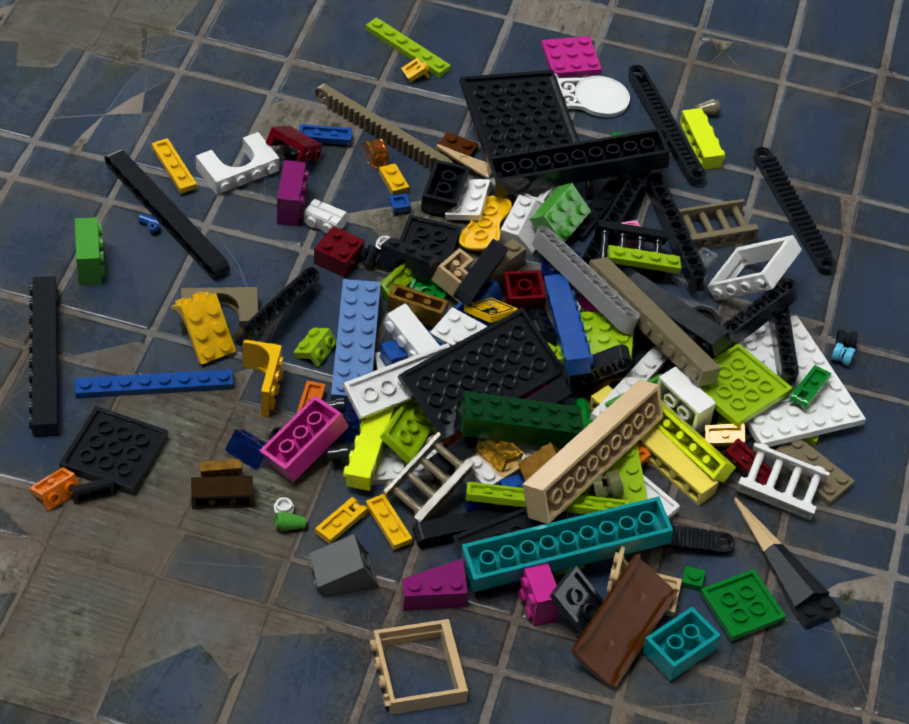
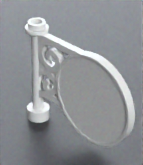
(595, 95)

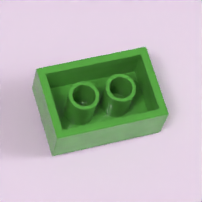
(562, 211)
(88, 251)

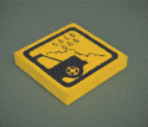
(489, 309)

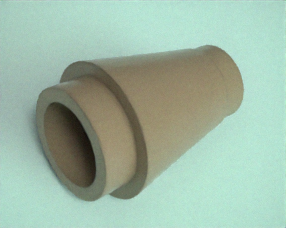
(709, 107)

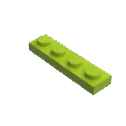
(644, 259)

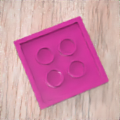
(571, 56)

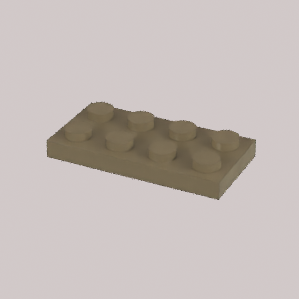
(837, 481)

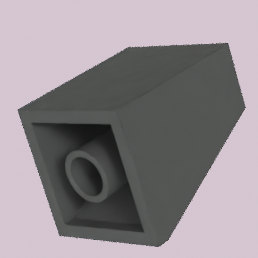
(343, 567)

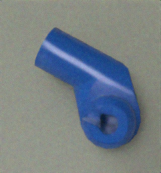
(151, 222)

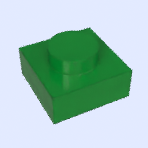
(693, 578)

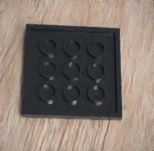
(114, 448)

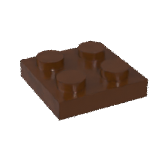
(458, 144)

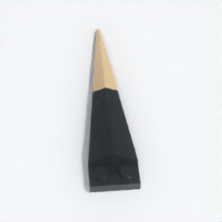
(804, 593)

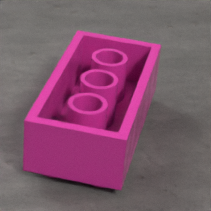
(304, 438)

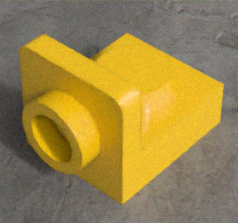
(415, 69)

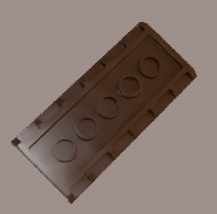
(623, 622)

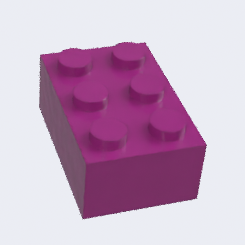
(291, 193)

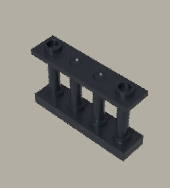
(632, 232)

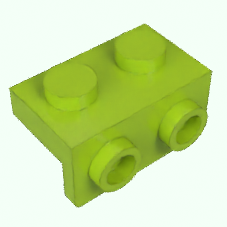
(316, 345)

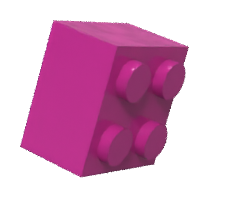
(535, 591)

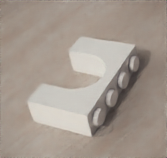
(224, 178)

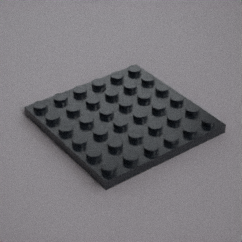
(518, 111)

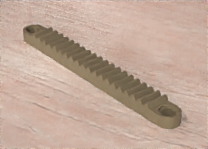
(378, 126)

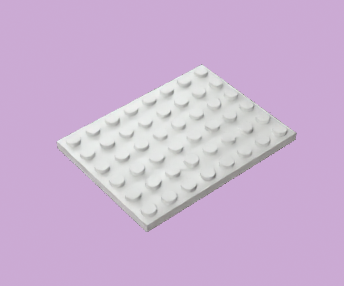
(787, 422)

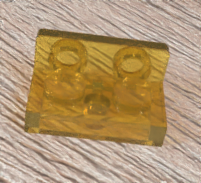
(498, 452)

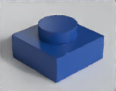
(399, 203)

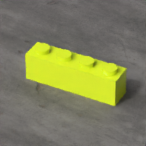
(702, 138)

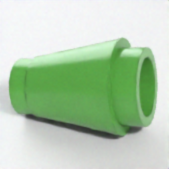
(289, 521)

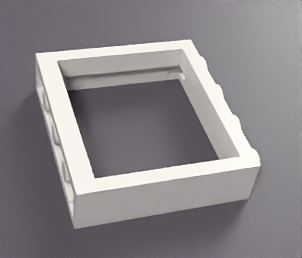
(781, 255)

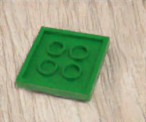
(742, 605)

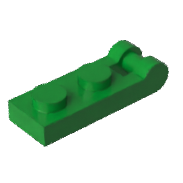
(810, 387)

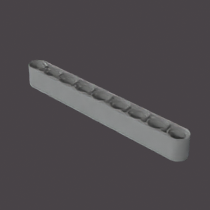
(585, 280)

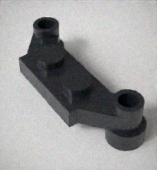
(336, 450)

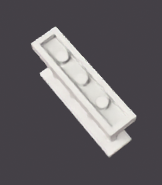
(767, 492)

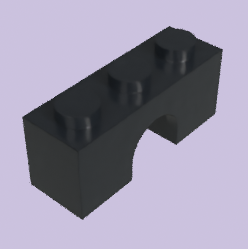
(422, 262)

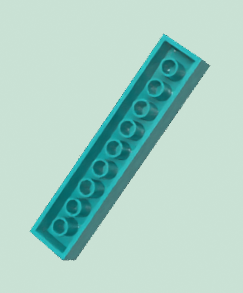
(566, 543)

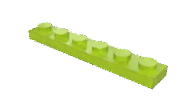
(407, 46)

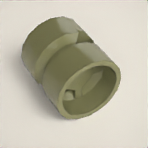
(613, 485)

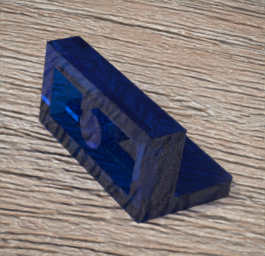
(246, 447)

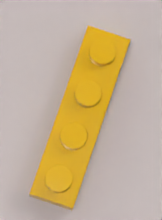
(174, 166)

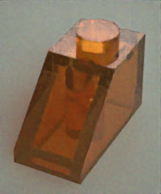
(376, 152)

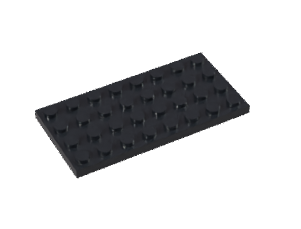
(498, 360)

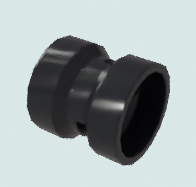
(848, 339)

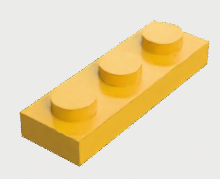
(388, 522)

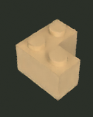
(452, 271)

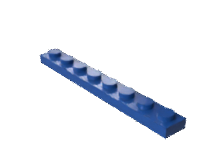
(153, 383)

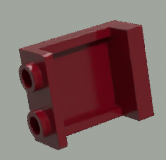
(308, 148)

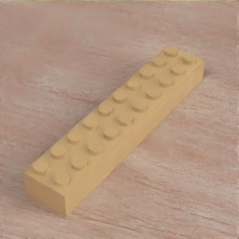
(592, 451)

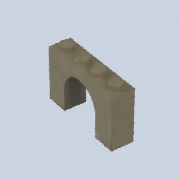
(240, 299)

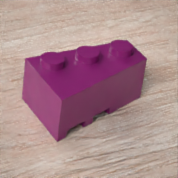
(436, 588)

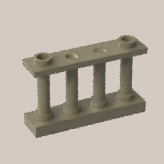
(725, 236)
(435, 497)

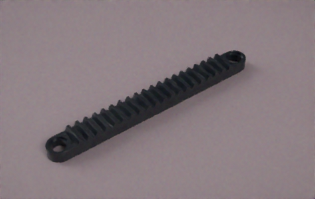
(665, 121)
(795, 211)
(683, 537)

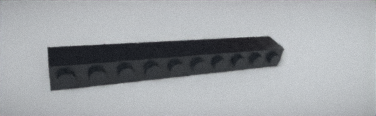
(44, 357)

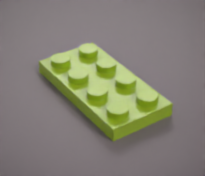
(406, 431)

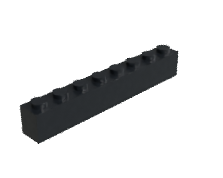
(703, 331)

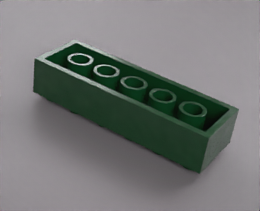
(518, 420)

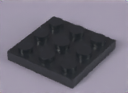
(431, 236)

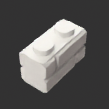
(324, 216)

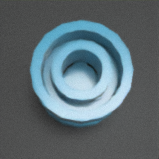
(839, 352)

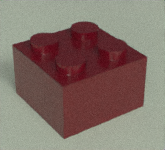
(338, 251)
(524, 289)

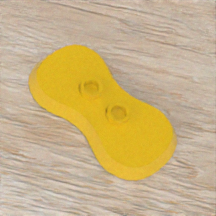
(481, 232)

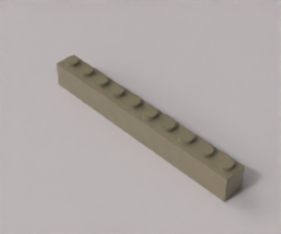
(659, 327)

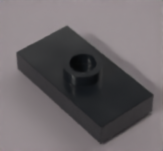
(93, 490)

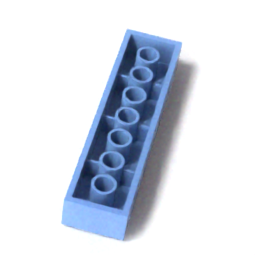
(355, 333)

